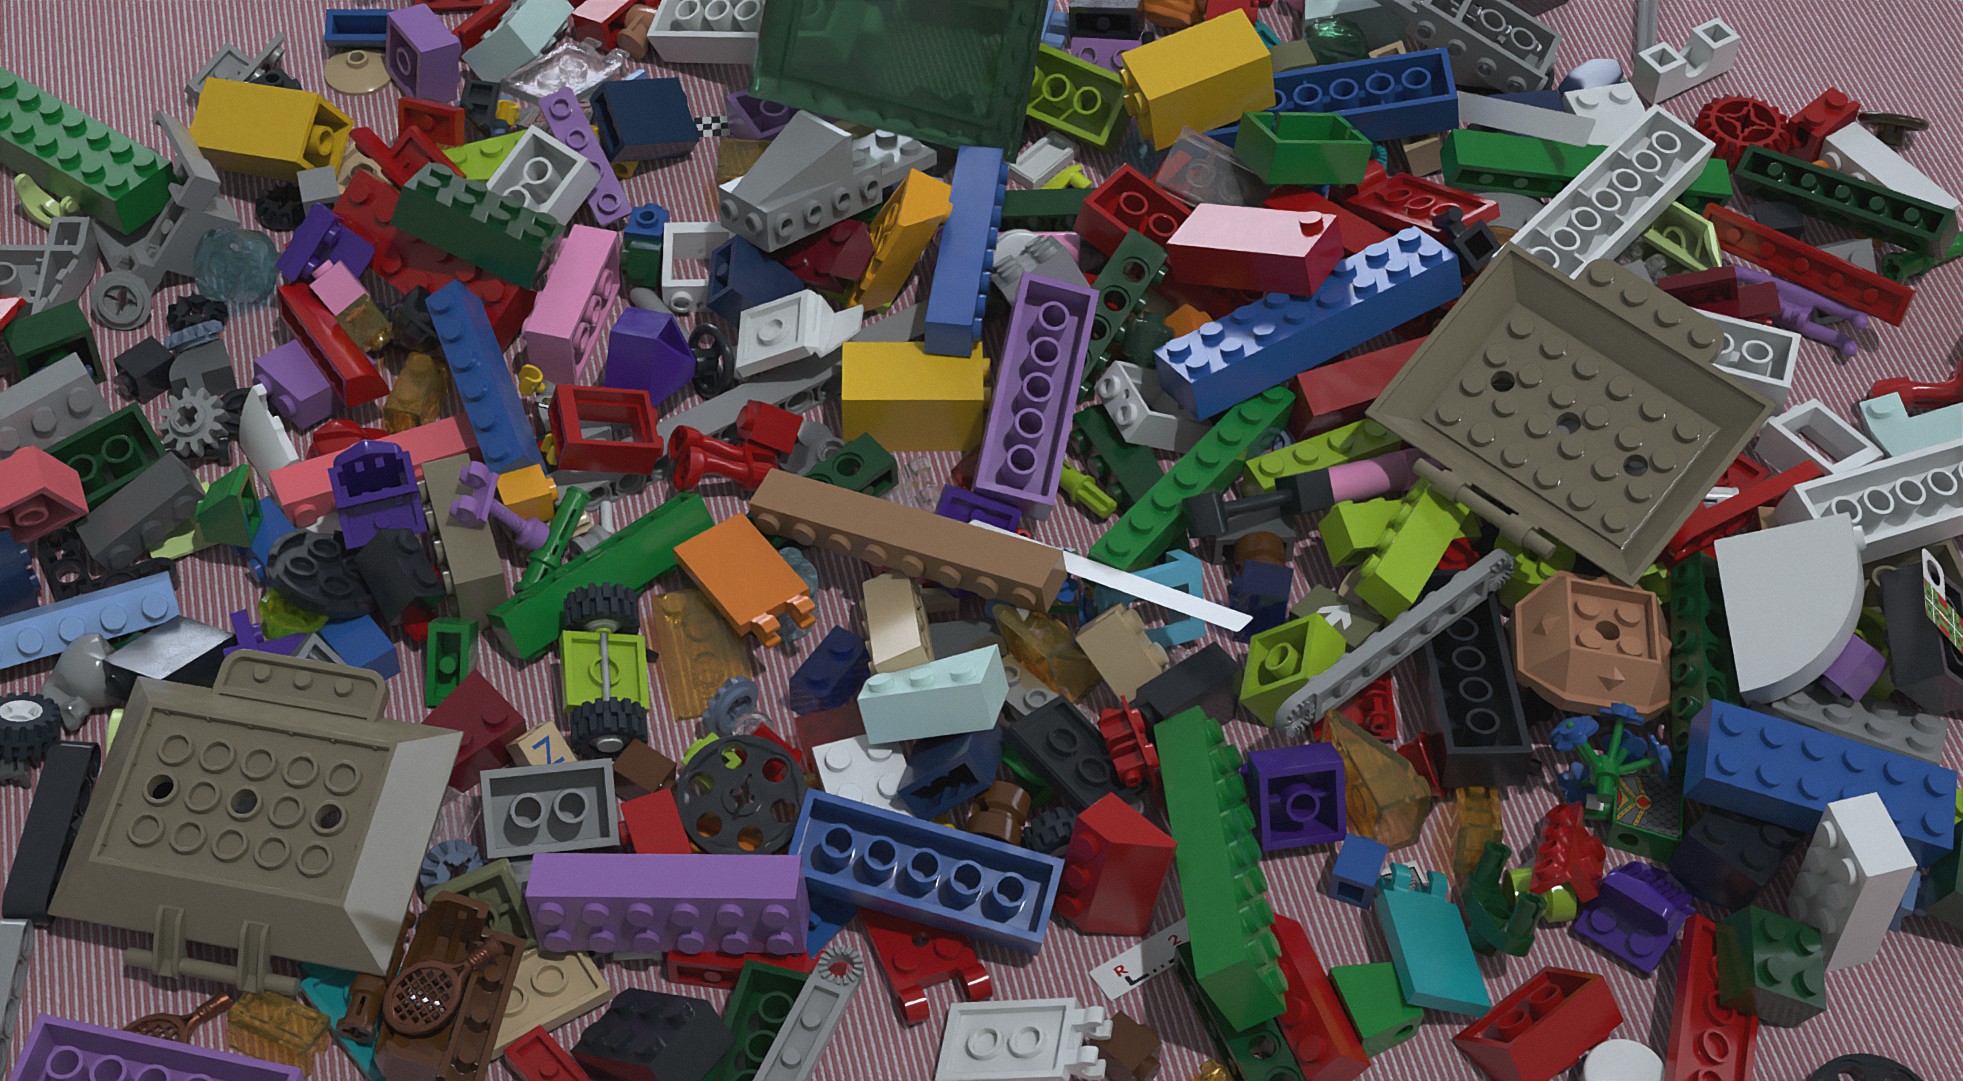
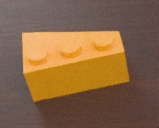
(900, 237)

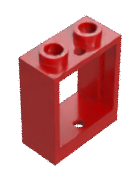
(604, 404)

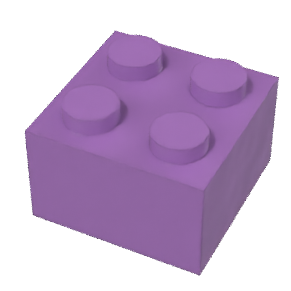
(422, 54)

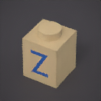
(540, 746)

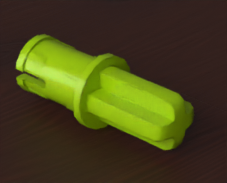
(1083, 490)

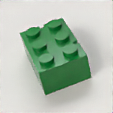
(1302, 149)

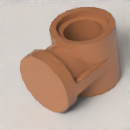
(637, 24)

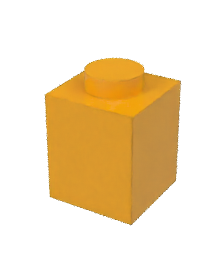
(527, 493)

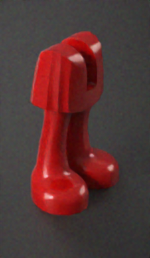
(1922, 394)
(704, 455)

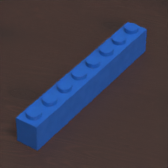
(966, 252)

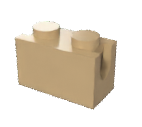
(1122, 650)

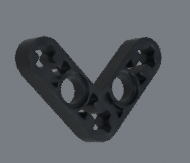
(74, 562)

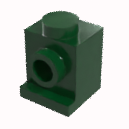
(641, 261)

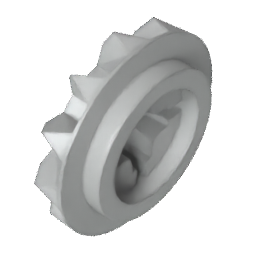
(108, 307)

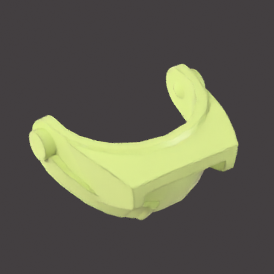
(38, 202)

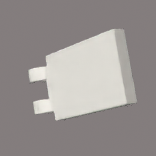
(1022, 1041)

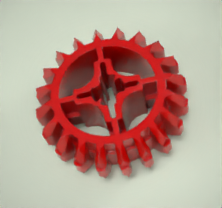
(1741, 121)

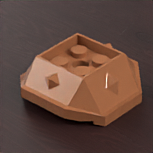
(1593, 645)

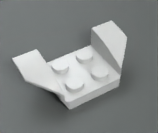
(790, 331)

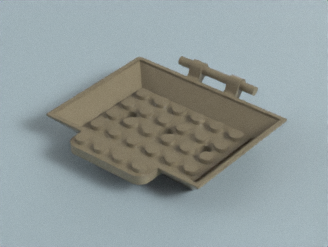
(1586, 351)
(269, 879)

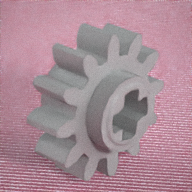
(178, 427)

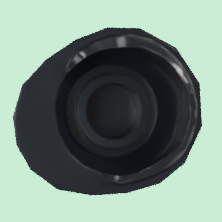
(413, 323)

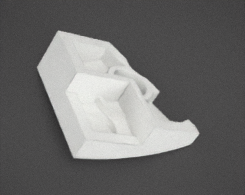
(264, 436)

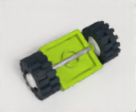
(604, 670)

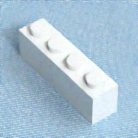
(1867, 158)

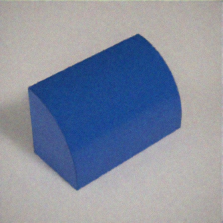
(356, 28)

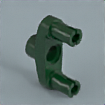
(1495, 922)

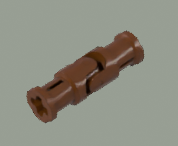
(368, 993)

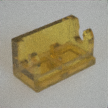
(278, 1030)

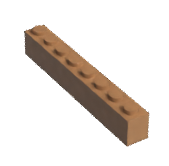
(909, 540)

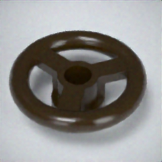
(1892, 126)

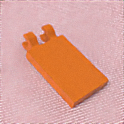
(746, 579)

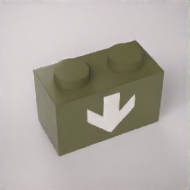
(1344, 615)

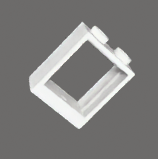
(689, 241)
(1128, 391)
(1825, 428)

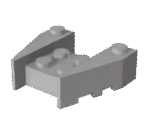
(52, 271)

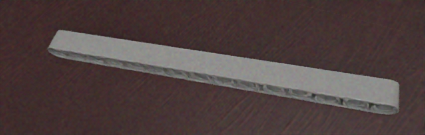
(791, 387)

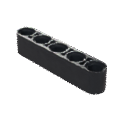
(48, 837)

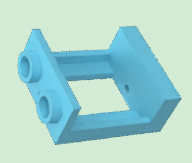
(1180, 573)

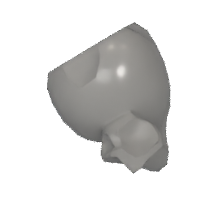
(80, 679)

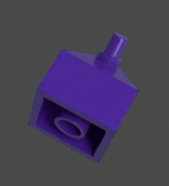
(1296, 795)

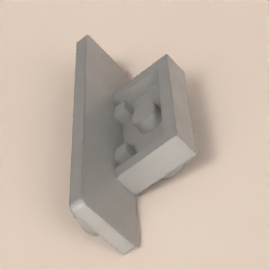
(234, 65)

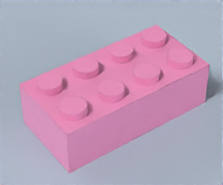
(574, 304)

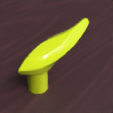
(1068, 176)

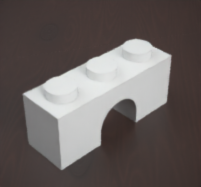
(1665, 72)

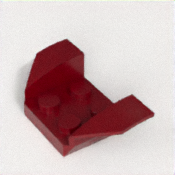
(829, 255)

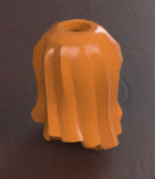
(1175, 13)

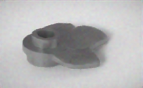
(814, 446)

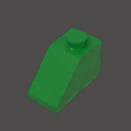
(231, 509)
(450, 655)

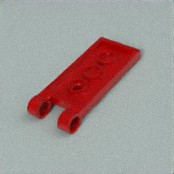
(915, 967)

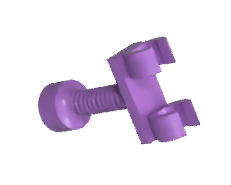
(474, 510)

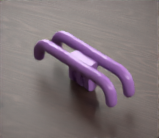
(1797, 308)

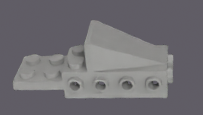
(1481, 44)
(814, 180)

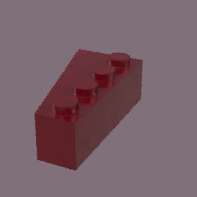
(487, 724)

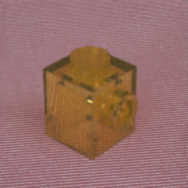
(365, 324)

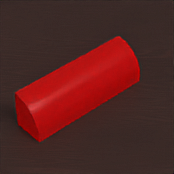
(329, 346)

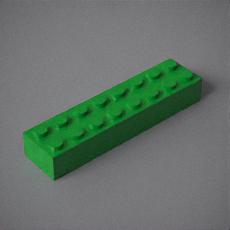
(80, 157)
(1220, 870)

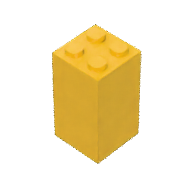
(1197, 78)
(268, 129)
(914, 396)

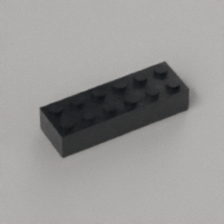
(1472, 698)

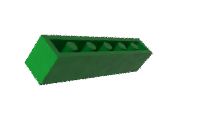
(627, 558)

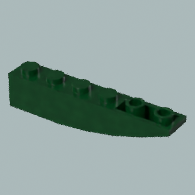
(1121, 466)

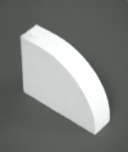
(1791, 601)

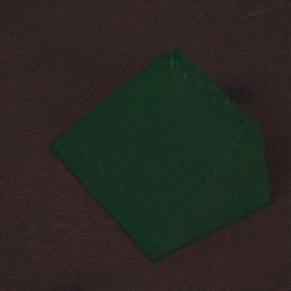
(904, 66)

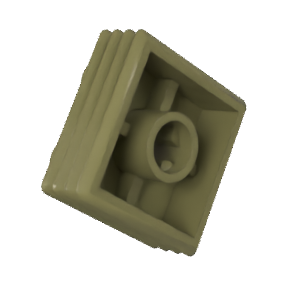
(499, 888)

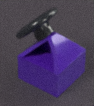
(653, 356)

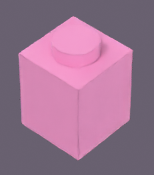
(336, 286)

